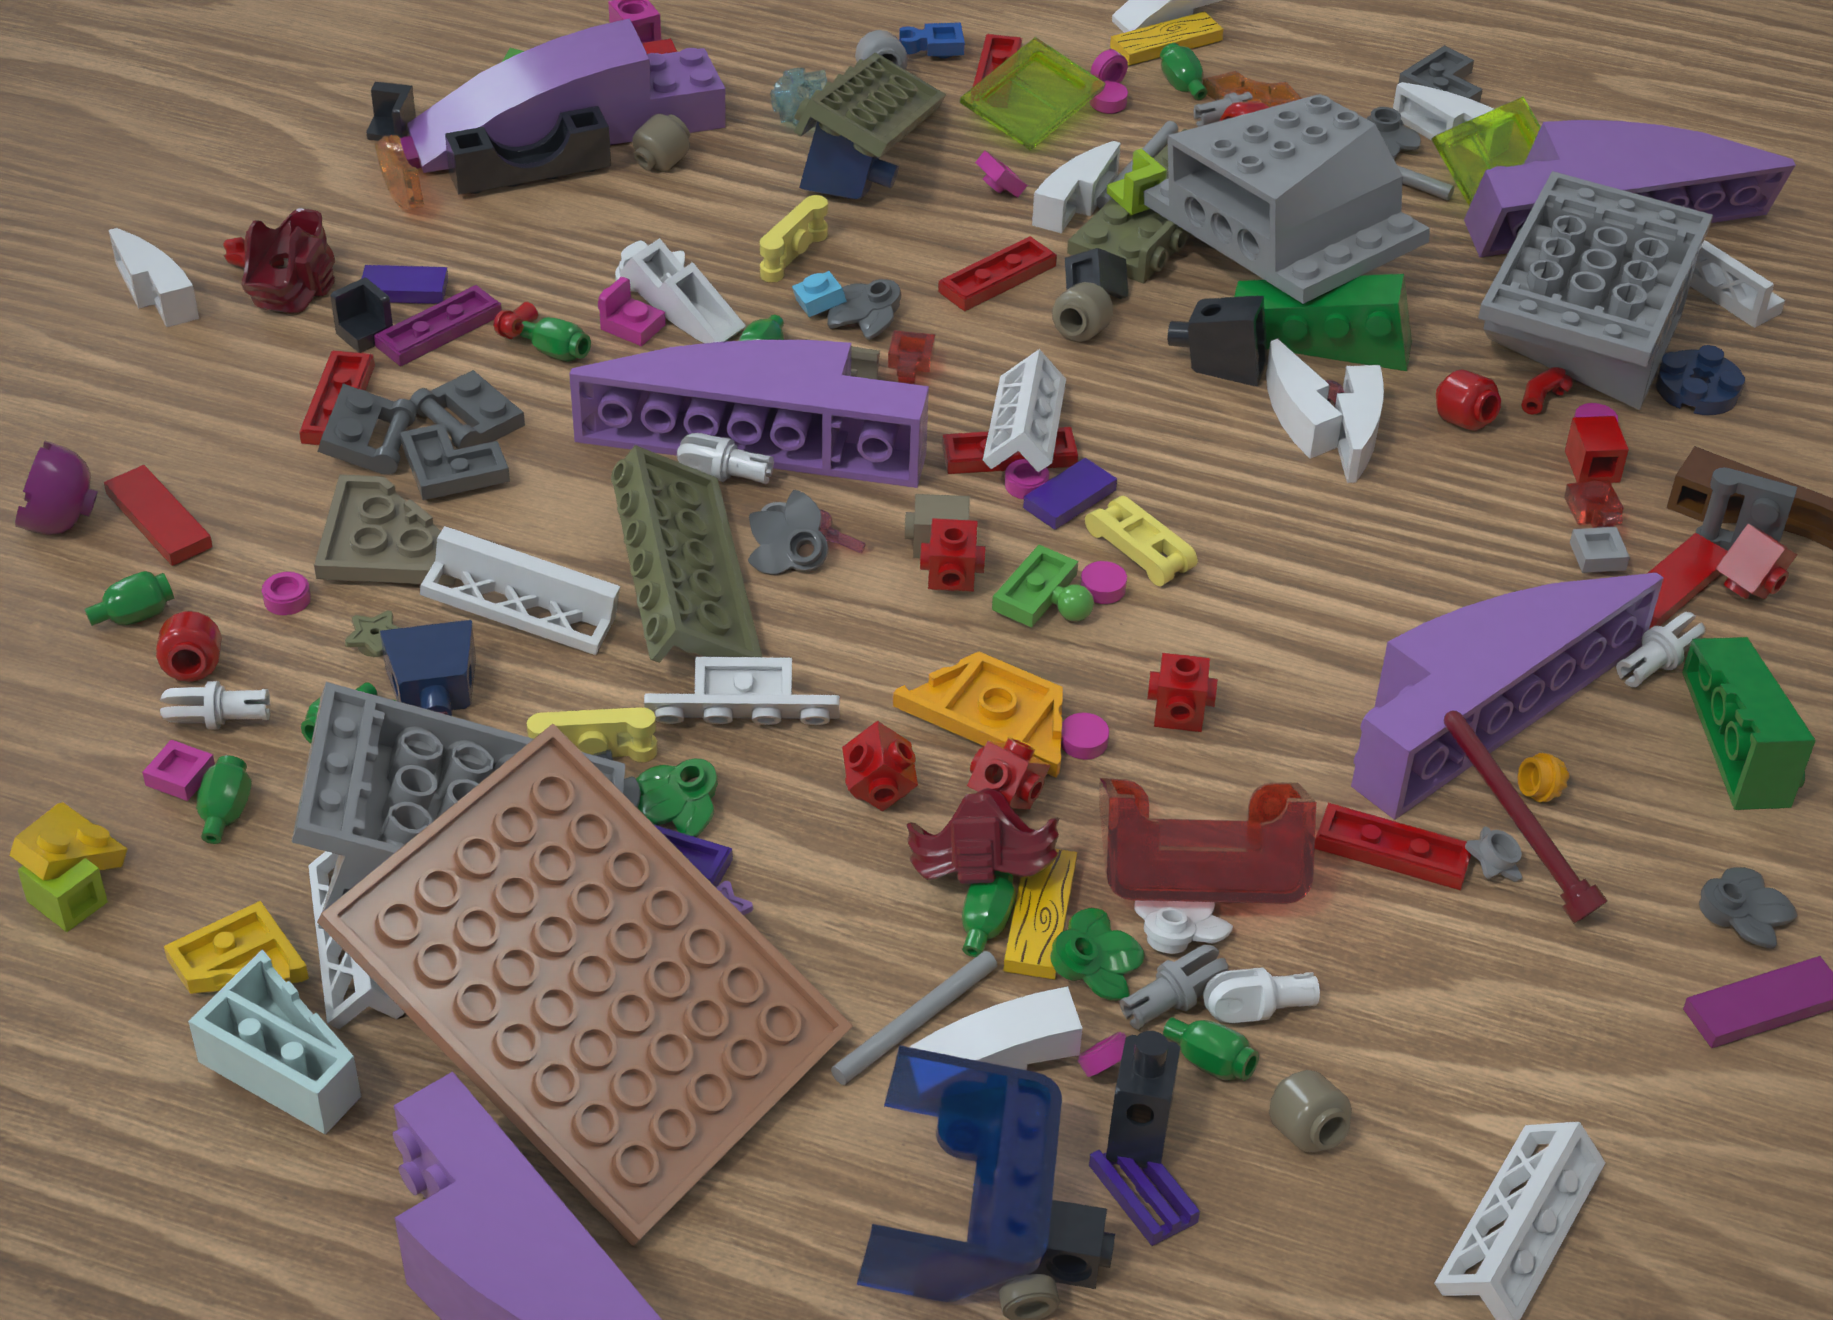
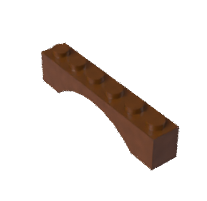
(1691, 492)

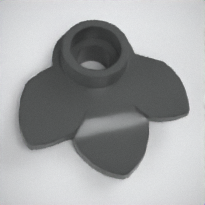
(1393, 130)
(868, 305)
(785, 533)
(1745, 903)

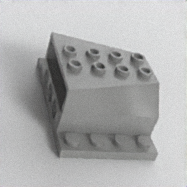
(1291, 194)
(1596, 284)
(387, 773)

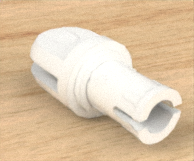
(723, 458)
(1660, 649)
(217, 705)
(1255, 994)

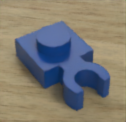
(936, 38)

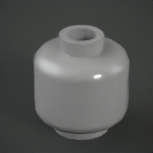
(884, 44)

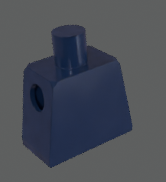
(842, 170)
(431, 665)

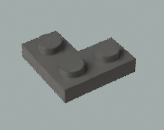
(1445, 72)
(447, 471)

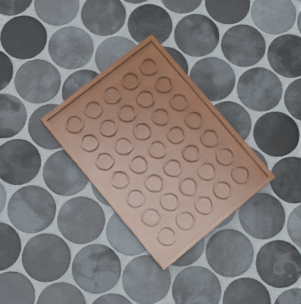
(587, 980)

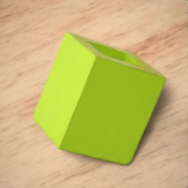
(1144, 175)
(68, 897)

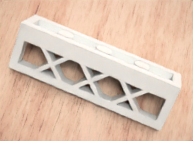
(1735, 286)
(1026, 413)
(526, 584)
(338, 977)
(1535, 1215)

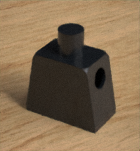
(1225, 338)
(1146, 1078)

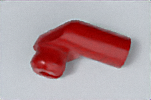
(1539, 386)

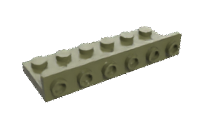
(870, 105)
(1140, 238)
(682, 559)

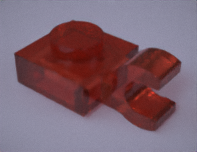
(910, 353)
(1594, 503)

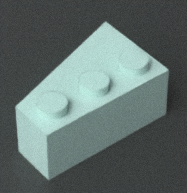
(276, 1047)

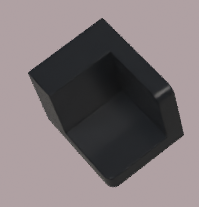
(392, 110)
(1099, 268)
(360, 313)

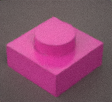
(1000, 175)
(178, 770)

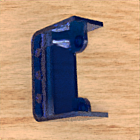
(1011, 1130)

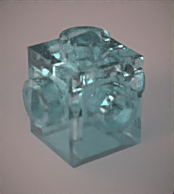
(793, 89)

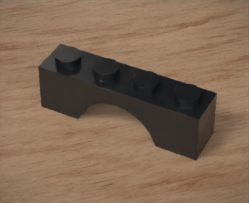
(574, 145)

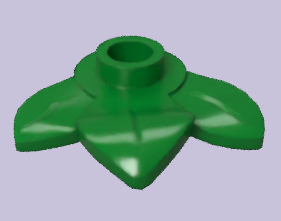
(670, 796)
(1096, 954)

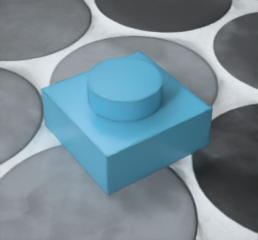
(818, 293)

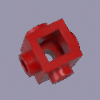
(952, 555)
(1182, 691)
(879, 766)
(1010, 770)

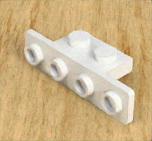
(743, 689)

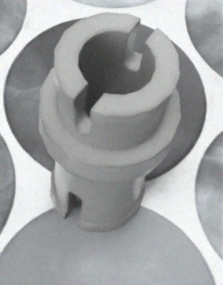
(1212, 111)

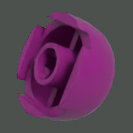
(56, 491)

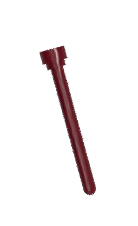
(1578, 895)

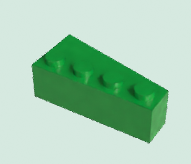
(1352, 323)
(1748, 723)

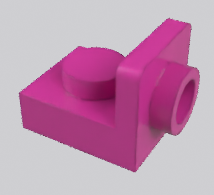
(627, 316)

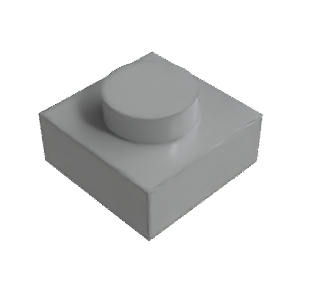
(1599, 549)

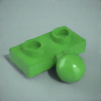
(1039, 584)

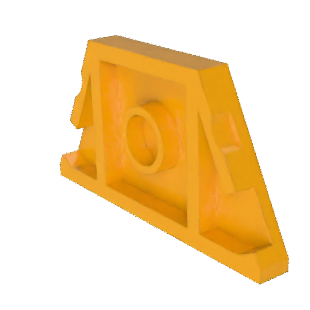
(991, 702)

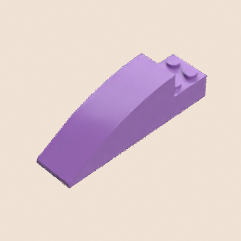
(580, 70)
(1634, 157)
(764, 395)
(1499, 668)
(491, 1228)

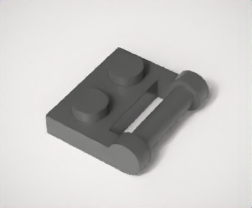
(475, 402)
(353, 425)
(1764, 506)

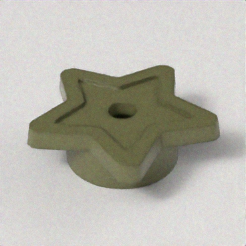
(364, 632)

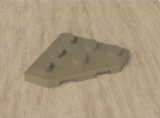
(376, 535)

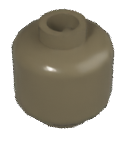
(661, 142)
(1082, 311)
(1310, 1111)

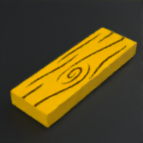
(1149, 41)
(1040, 917)

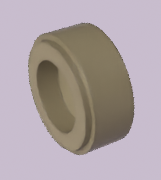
(1029, 1297)

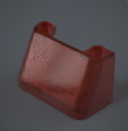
(1209, 859)

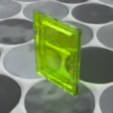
(1032, 93)
(1487, 141)

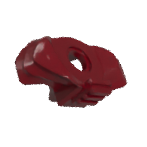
(309, 266)
(983, 839)

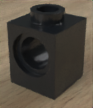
(1076, 1244)

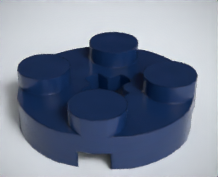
(1700, 380)

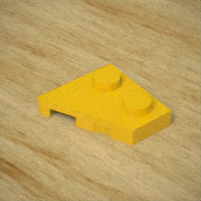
(63, 840)
(221, 949)

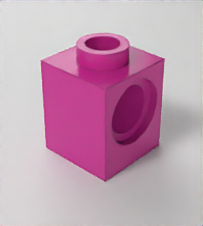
(642, 15)

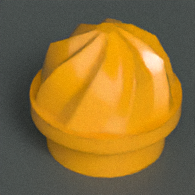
(1542, 777)

